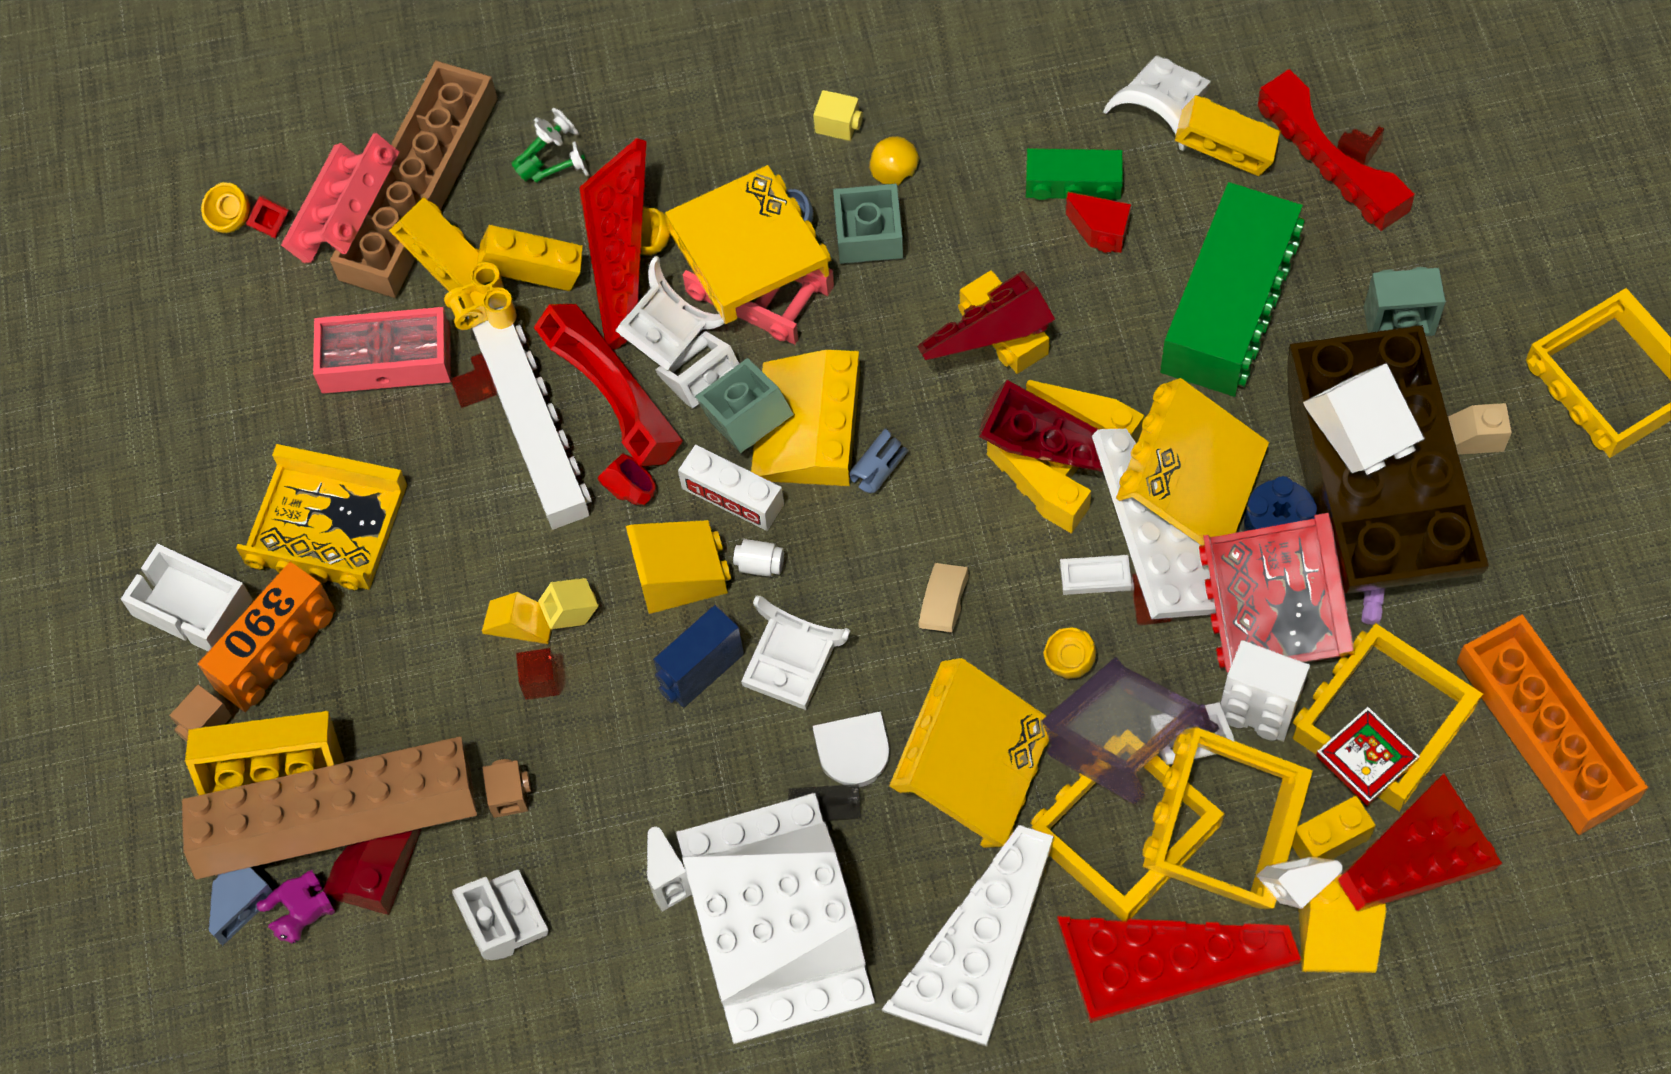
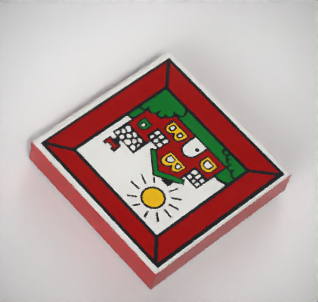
(1367, 756)

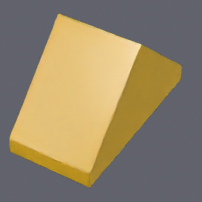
(516, 618)

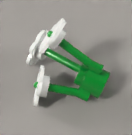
(529, 163)

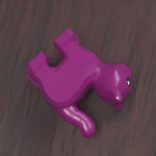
(302, 907)

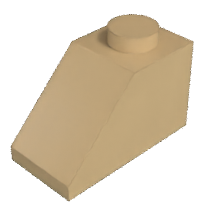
(1481, 428)

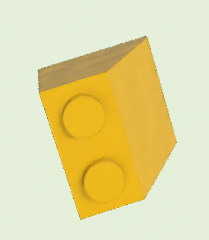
(678, 563)
(1337, 935)

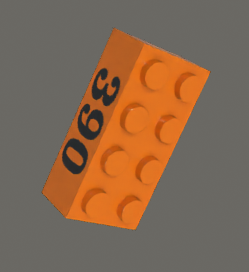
(267, 637)

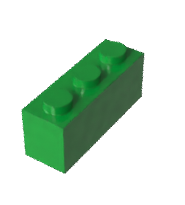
(1078, 171)

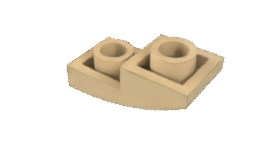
(942, 597)

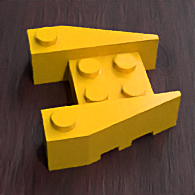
(1049, 482)

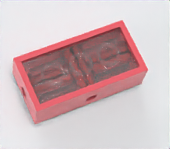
(382, 350)

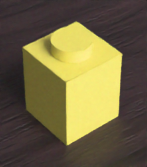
(837, 115)
(568, 603)

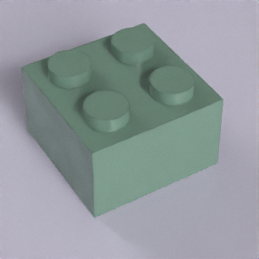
(868, 223)
(1405, 300)
(744, 405)

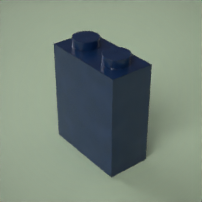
(698, 657)

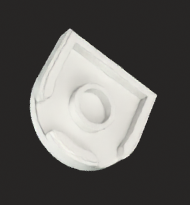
(853, 749)

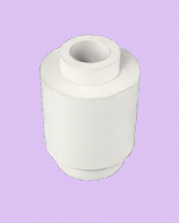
(759, 558)

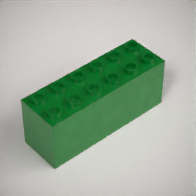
(1233, 290)

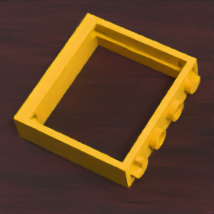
(1642, 329)
(1421, 665)
(1281, 827)
(1127, 906)

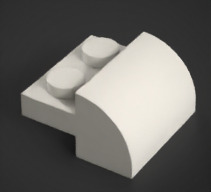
(500, 914)

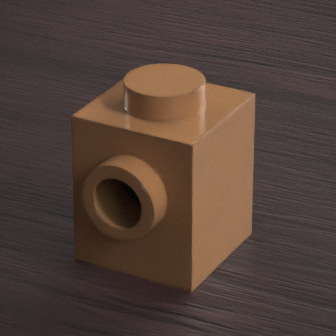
(199, 711)
(506, 787)

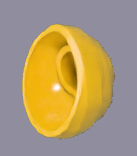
(225, 208)

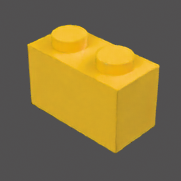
(1334, 831)

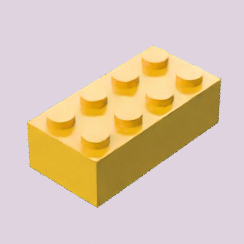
(260, 750)

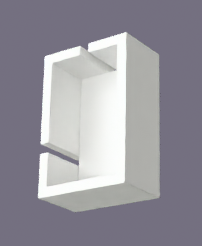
(186, 598)
(1263, 691)

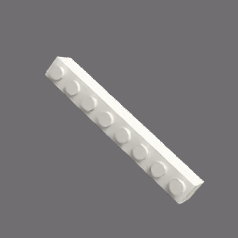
(533, 423)

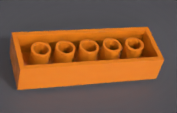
(1551, 724)

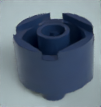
(1278, 503)

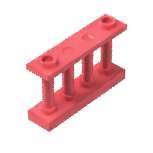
(340, 198)
(778, 326)

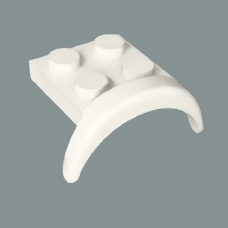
(1163, 89)
(663, 322)
(790, 655)

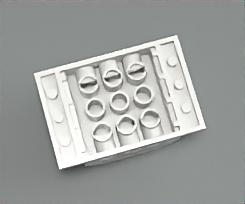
(775, 918)

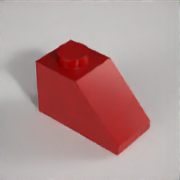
(1099, 221)

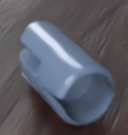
(878, 462)

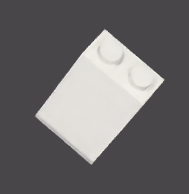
(1366, 419)

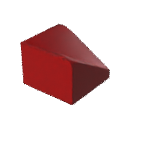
(267, 216)

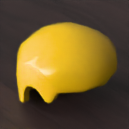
(893, 160)
(654, 231)
(1070, 653)

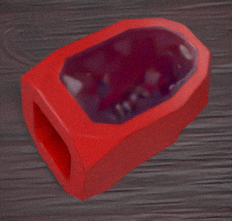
(628, 480)

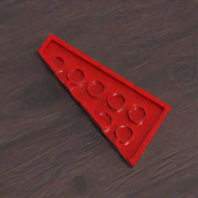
(614, 229)
(1422, 850)
(1154, 961)

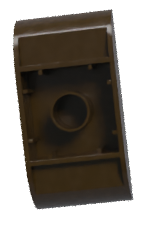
(1414, 513)

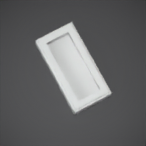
(1095, 574)

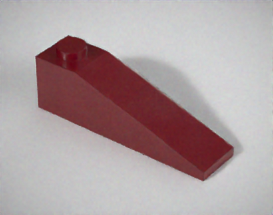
(1009, 314)
(1037, 429)
(372, 871)

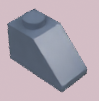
(235, 902)

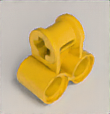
(482, 300)

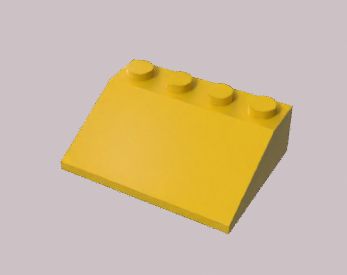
(819, 437)

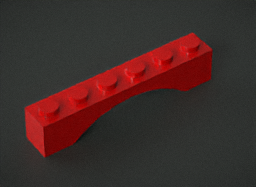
(1373, 191)
(642, 425)

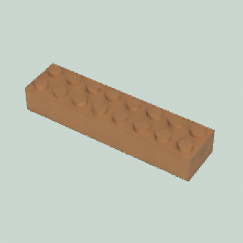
(431, 154)
(327, 808)

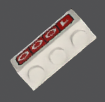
(731, 487)

